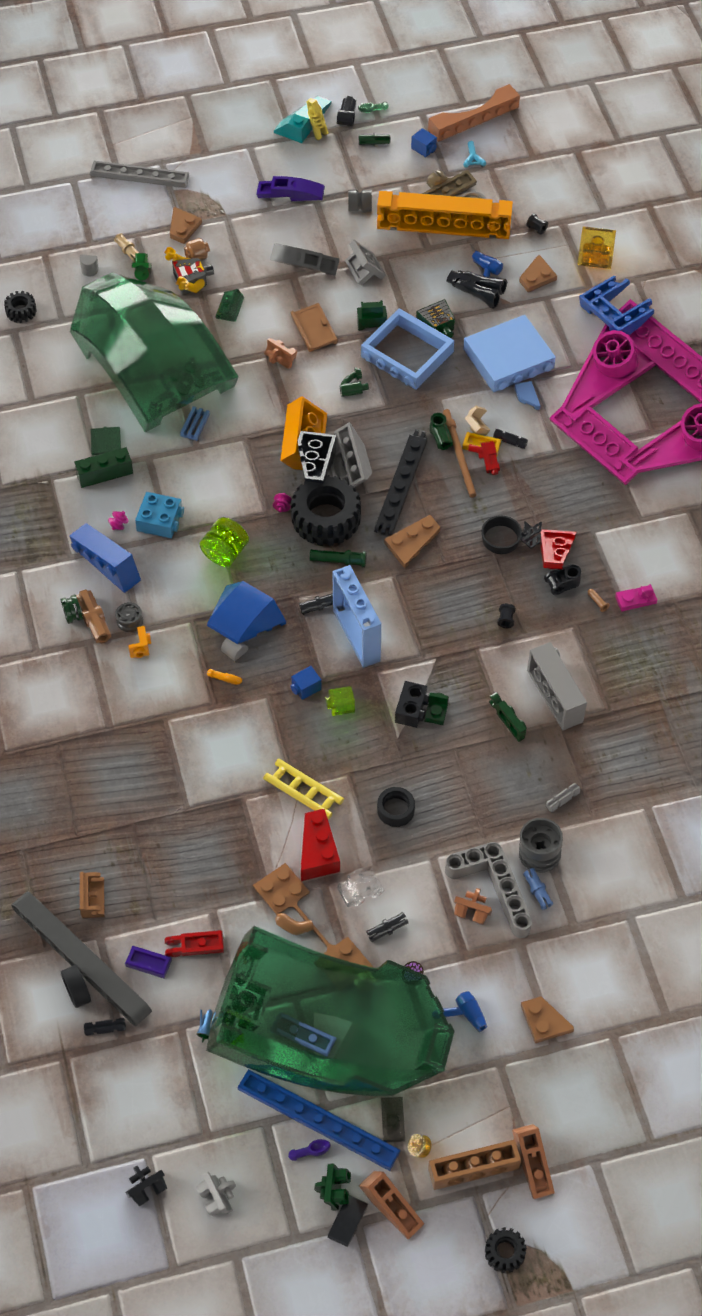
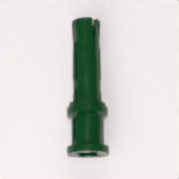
(346, 558)

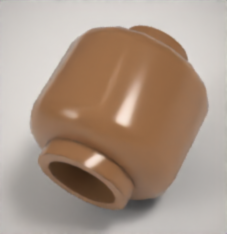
(197, 249)

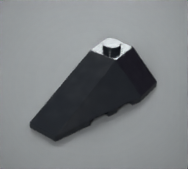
(316, 455)

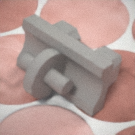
(211, 1185)

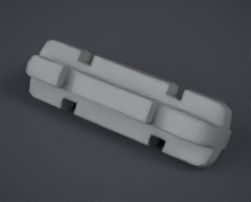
(563, 797)

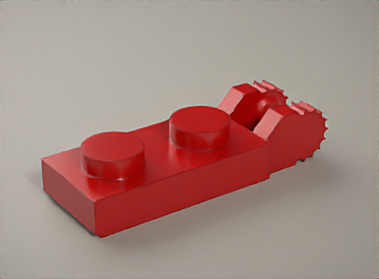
(195, 943)

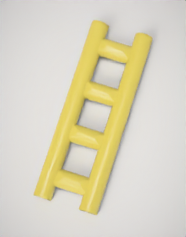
(299, 778)

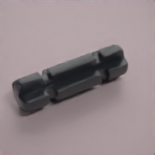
(510, 438)
(104, 1026)

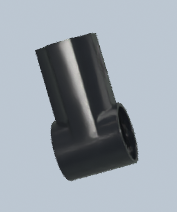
(347, 112)

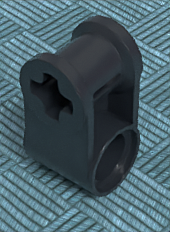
(561, 579)

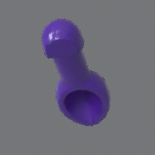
(315, 1148)

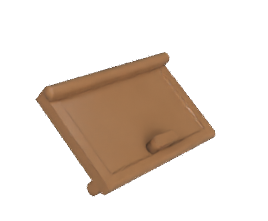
(314, 327)

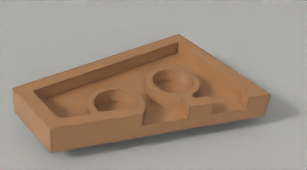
(410, 540)

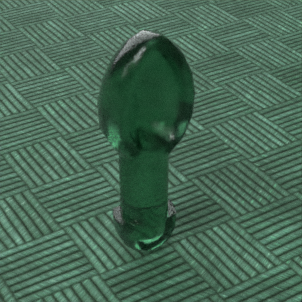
(369, 107)

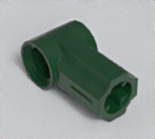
(440, 431)

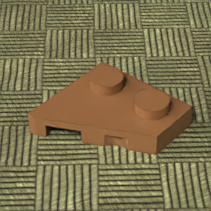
(183, 225)
(537, 275)
(544, 1020)

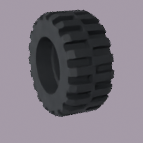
(326, 529)

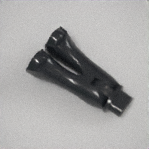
(485, 288)

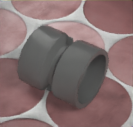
(359, 200)

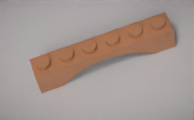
(449, 124)

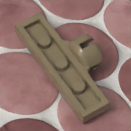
(449, 186)

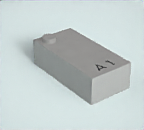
(556, 686)

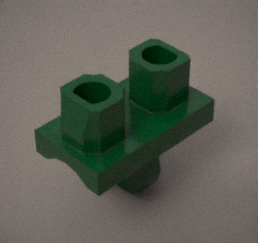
(330, 1186)

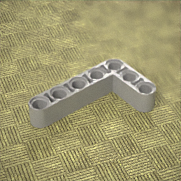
(499, 881)

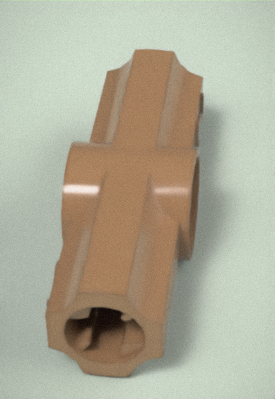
(93, 616)

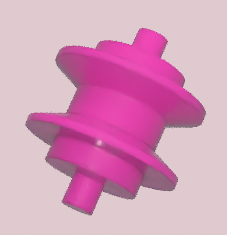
(282, 502)
(118, 520)

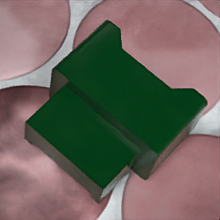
(371, 315)

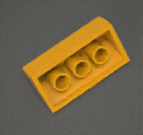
(300, 416)

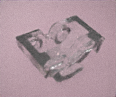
(360, 885)

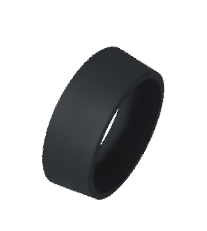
(501, 521)

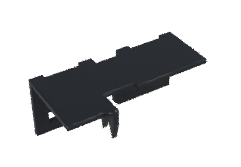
(527, 534)

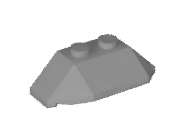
(351, 456)

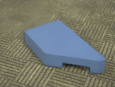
(526, 394)

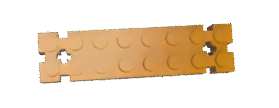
(444, 214)

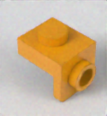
(140, 649)

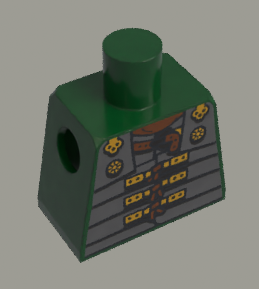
(438, 317)

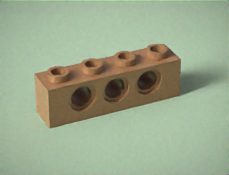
(474, 1164)

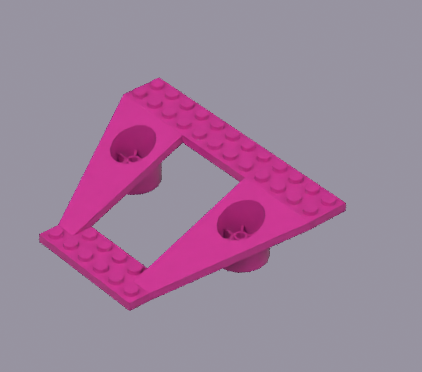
(597, 380)

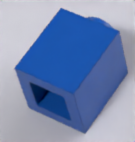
(423, 142)
(306, 683)

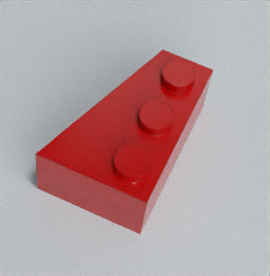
(318, 847)

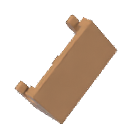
(92, 895)

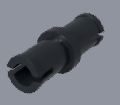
(316, 604)
(387, 927)

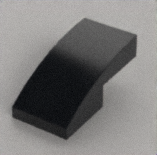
(347, 1221)

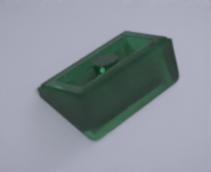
(230, 305)

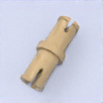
(127, 247)

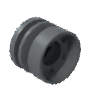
(540, 844)

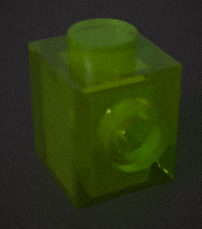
(341, 701)

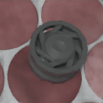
(128, 617)

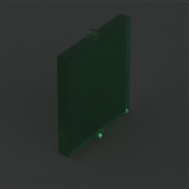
(105, 440)

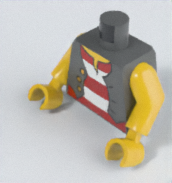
(188, 272)

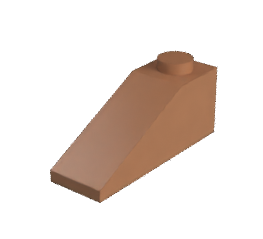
(533, 1160)
(391, 1203)

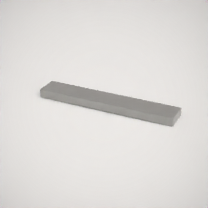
(139, 174)

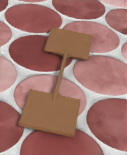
(283, 891)

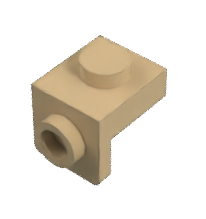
(475, 421)

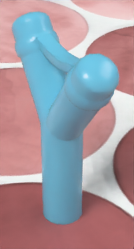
(473, 156)

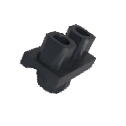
(155, 1180)

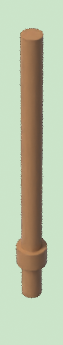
(459, 453)

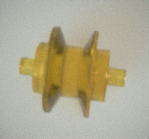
(419, 1145)

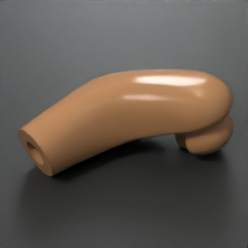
(292, 926)

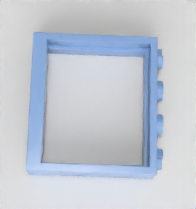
(421, 330)
(357, 610)

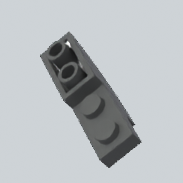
(304, 259)

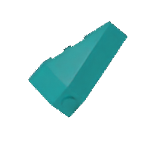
(298, 125)

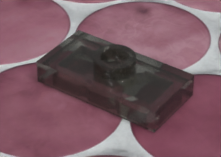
(392, 1119)

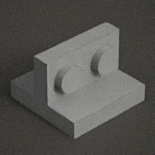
(363, 263)

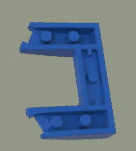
(597, 302)

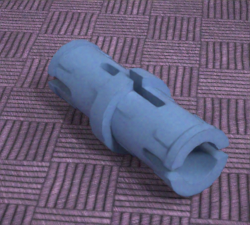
(538, 888)

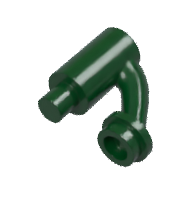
(354, 388)

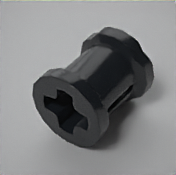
(537, 224)
(506, 615)

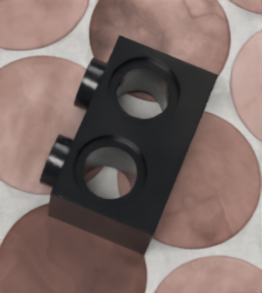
(410, 704)

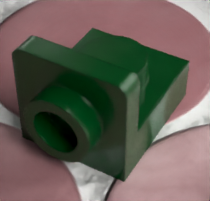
(436, 708)

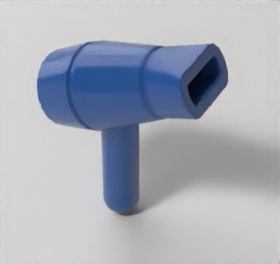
(490, 264)
(470, 1009)

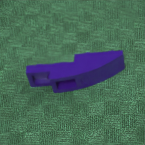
(293, 187)

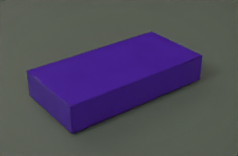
(148, 962)

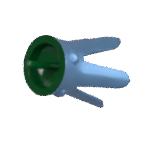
(204, 1028)

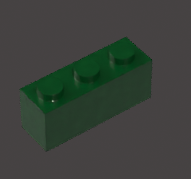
(103, 467)

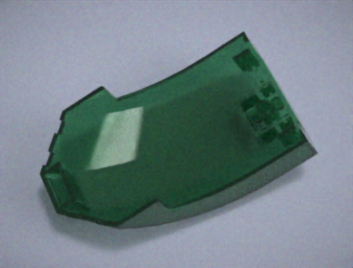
(149, 346)
(383, 1019)

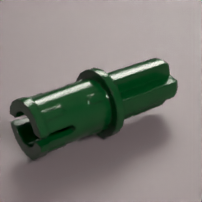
(373, 139)

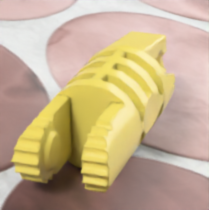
(316, 118)

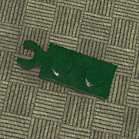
(508, 717)

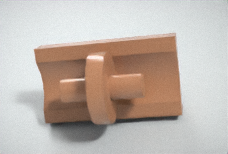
(279, 353)
(463, 905)

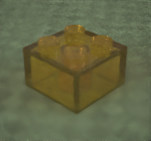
(596, 247)

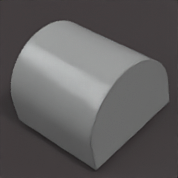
(89, 265)
(233, 650)

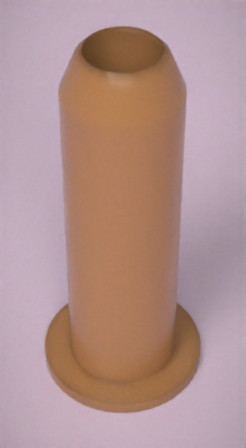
(598, 600)

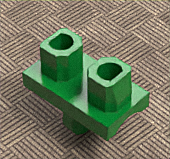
(141, 265)

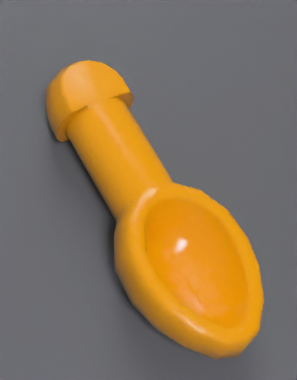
(224, 677)

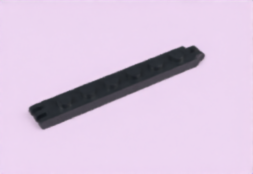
(401, 483)

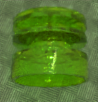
(224, 542)

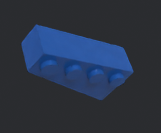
(106, 556)

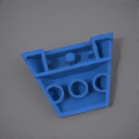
(244, 613)

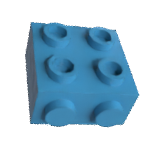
(159, 515)

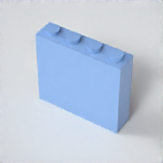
(509, 353)

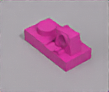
(636, 598)

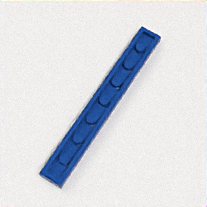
(319, 1120)

